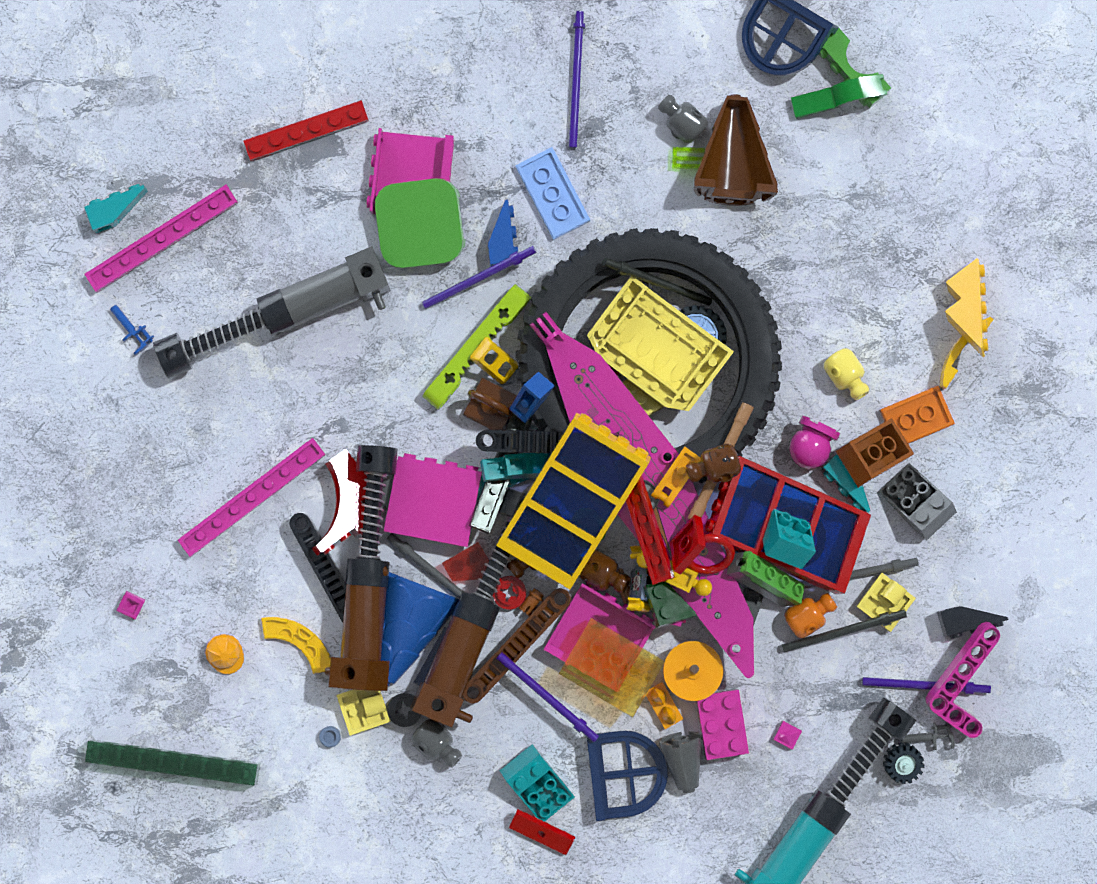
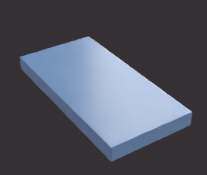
(552, 193)

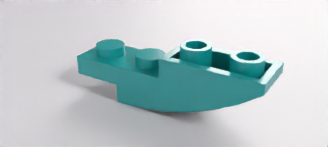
(513, 466)

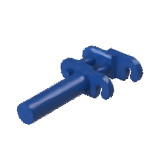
(131, 329)

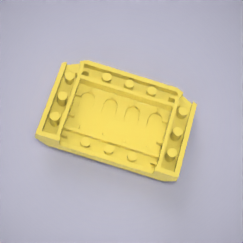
(657, 346)

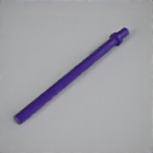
(579, 25)

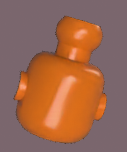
(809, 615)

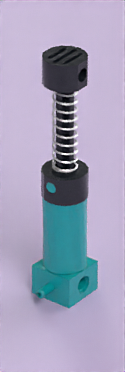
(826, 812)

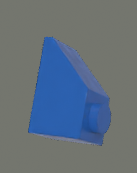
(531, 396)

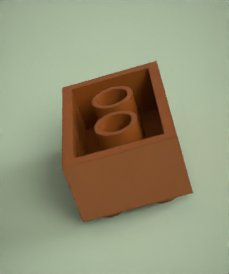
(874, 452)

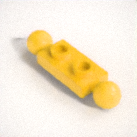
(684, 581)

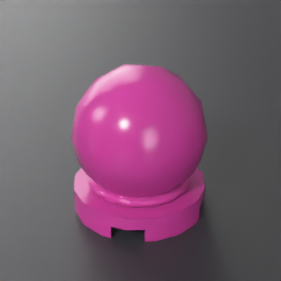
(811, 445)

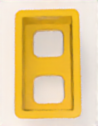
(492, 369)

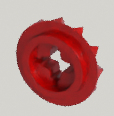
(514, 601)

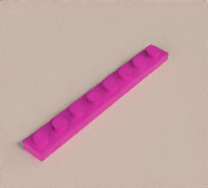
(161, 238)
(251, 497)

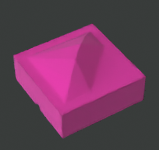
(130, 605)
(787, 735)

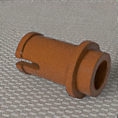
(531, 601)

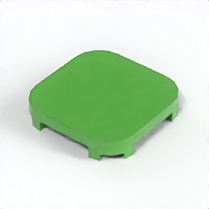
(419, 223)

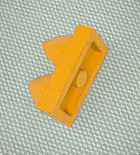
(663, 705)

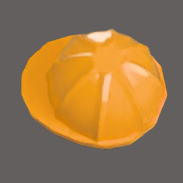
(225, 653)

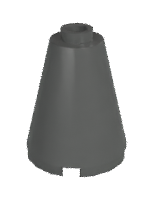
(683, 758)

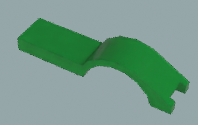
(837, 95)

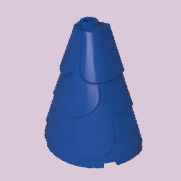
(411, 622)

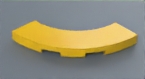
(301, 637)

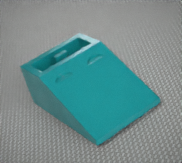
(536, 783)

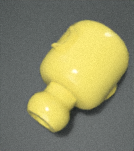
(846, 373)

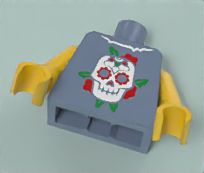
(639, 578)

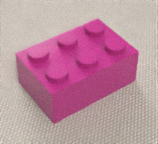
(722, 725)

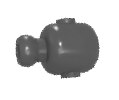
(683, 120)
(435, 743)

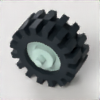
(903, 763)

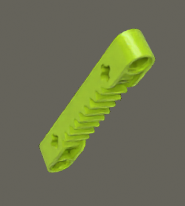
(514, 303)

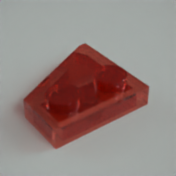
(467, 564)

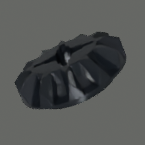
(399, 718)

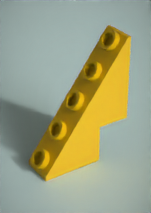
(968, 311)

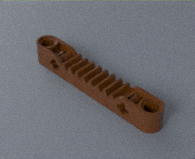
(517, 644)

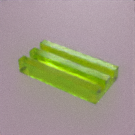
(675, 158)

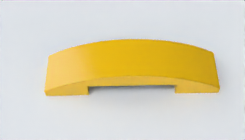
(948, 372)

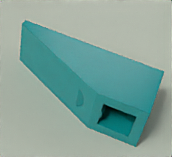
(110, 211)
(836, 471)

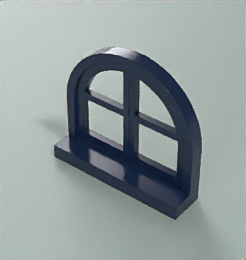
(796, 11)
(598, 775)

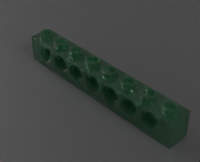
(172, 762)

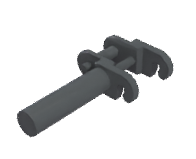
(922, 737)

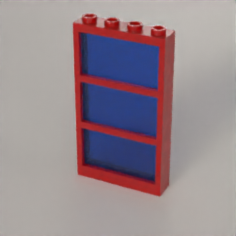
(746, 507)

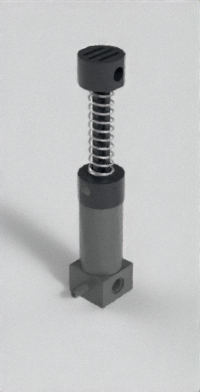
(285, 309)

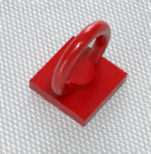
(690, 543)

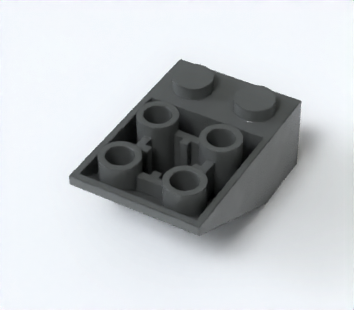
(918, 501)

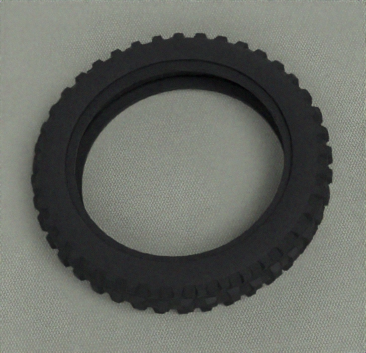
(677, 257)

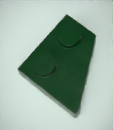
(667, 604)

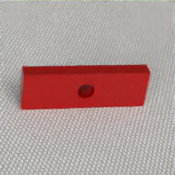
(541, 832)

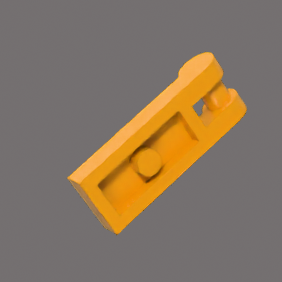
(675, 477)

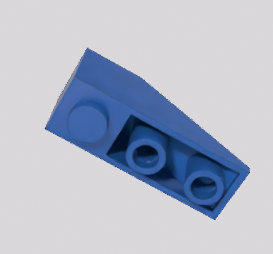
(502, 237)

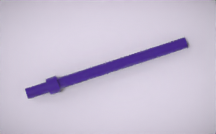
(515, 259)
(970, 687)
(579, 724)

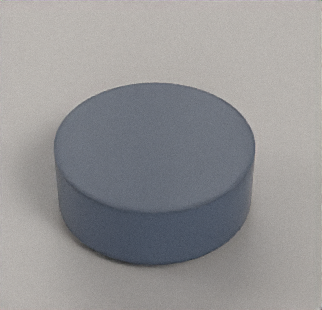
(330, 736)

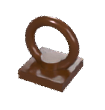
(489, 405)

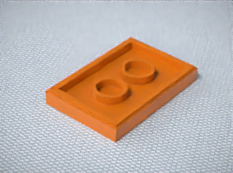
(920, 414)

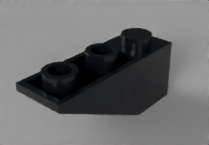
(962, 619)

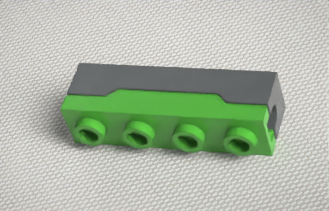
(766, 579)

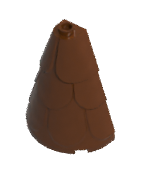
(735, 159)

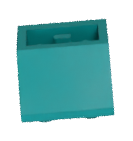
(788, 539)

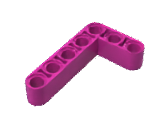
(961, 679)

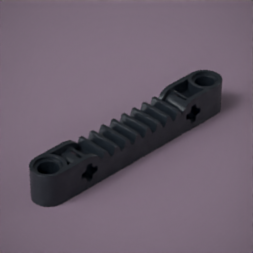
(521, 440)
(323, 565)

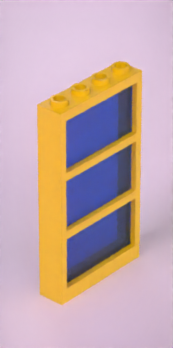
(574, 500)

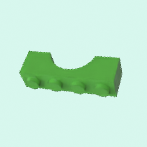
(835, 52)

